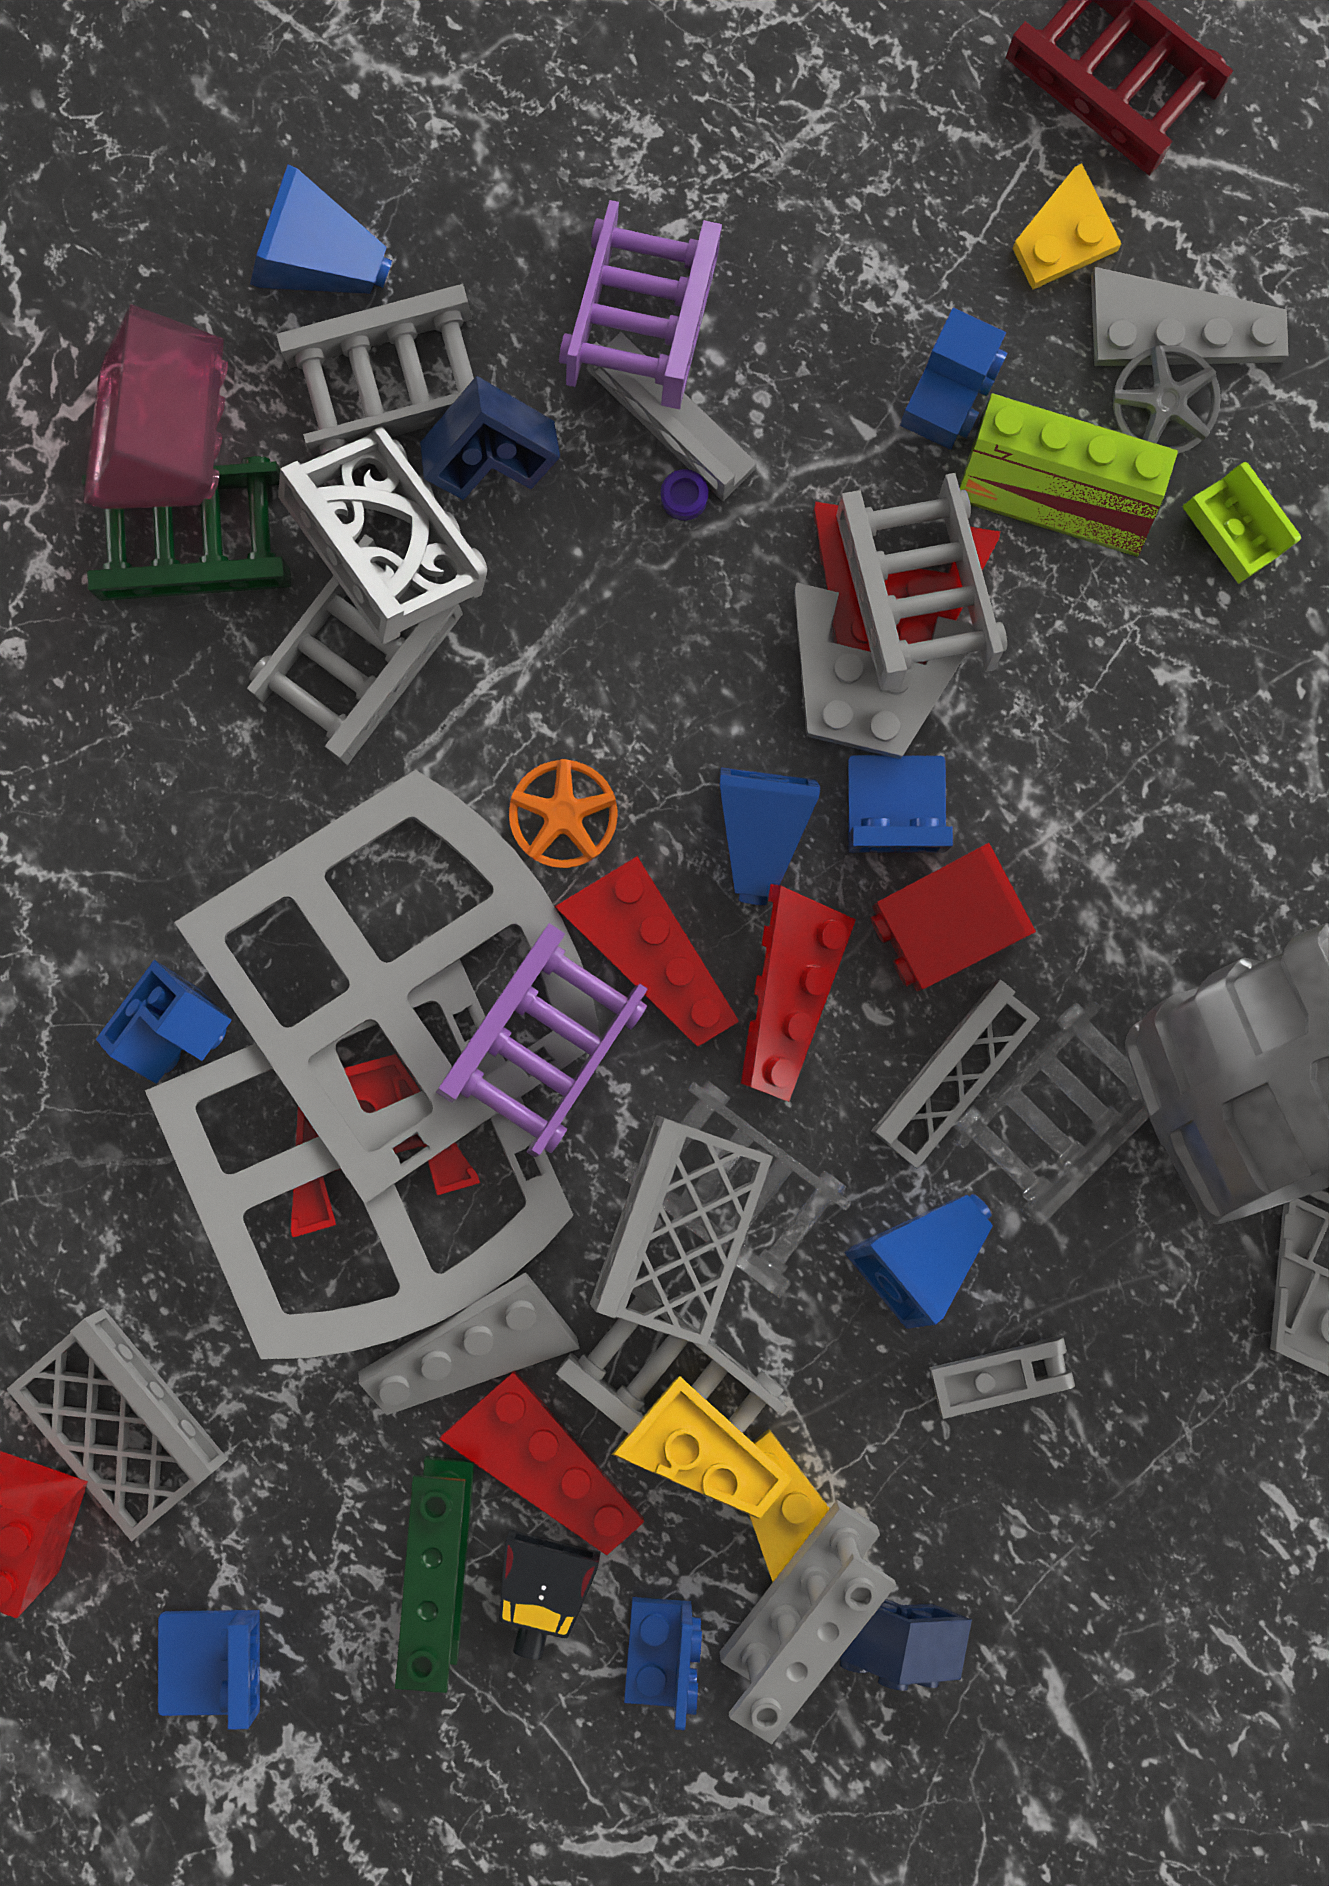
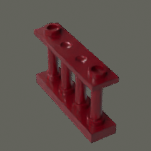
(1109, 109)

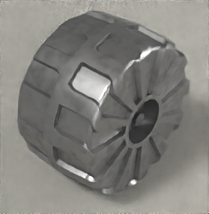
(1243, 1080)

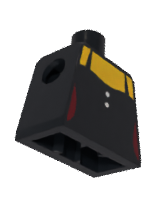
(543, 1588)

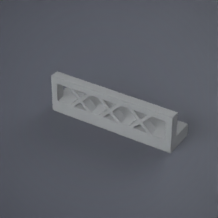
(684, 431)
(941, 1064)

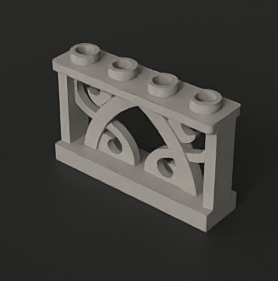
(400, 495)

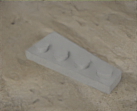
(1145, 313)
(479, 1343)

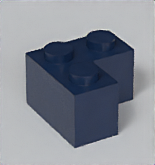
(487, 432)
(910, 1646)

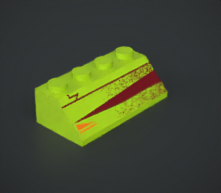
(1066, 474)

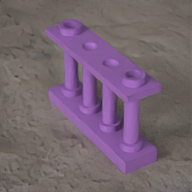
(678, 331)
(494, 1038)

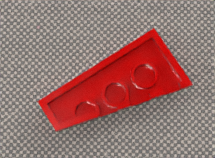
(645, 942)
(798, 972)
(538, 1458)

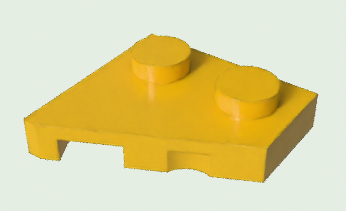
(1066, 232)

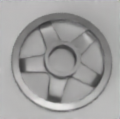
(1167, 397)

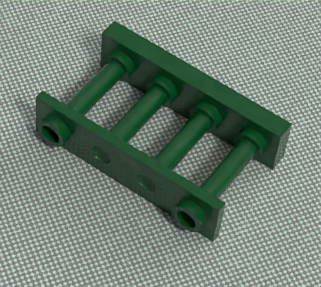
(214, 571)
(435, 1574)

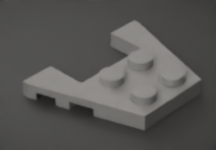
(843, 689)
(1302, 1288)

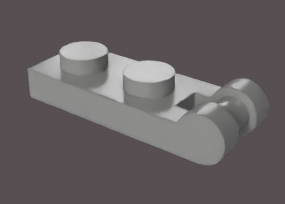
(1000, 1377)

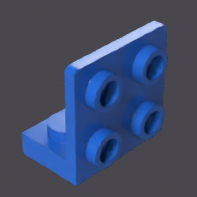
(897, 805)
(659, 1656)
(210, 1664)

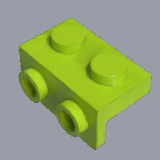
(1242, 522)

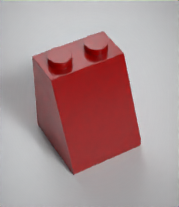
(951, 918)
(35, 1528)

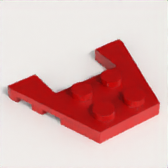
(847, 618)
(376, 1087)

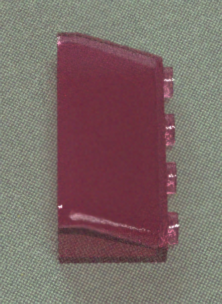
(156, 416)

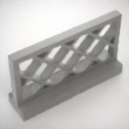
(638, 1224)
(143, 1393)

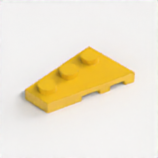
(703, 1451)
(791, 1515)

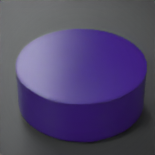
(684, 494)

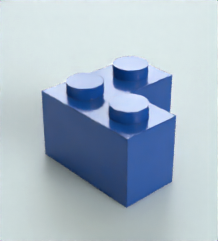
(958, 369)
(161, 1020)

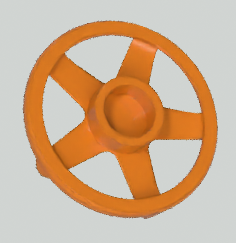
(563, 813)

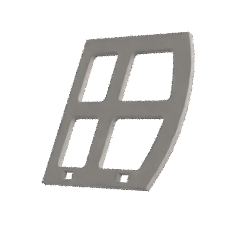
(378, 988)
(422, 1294)

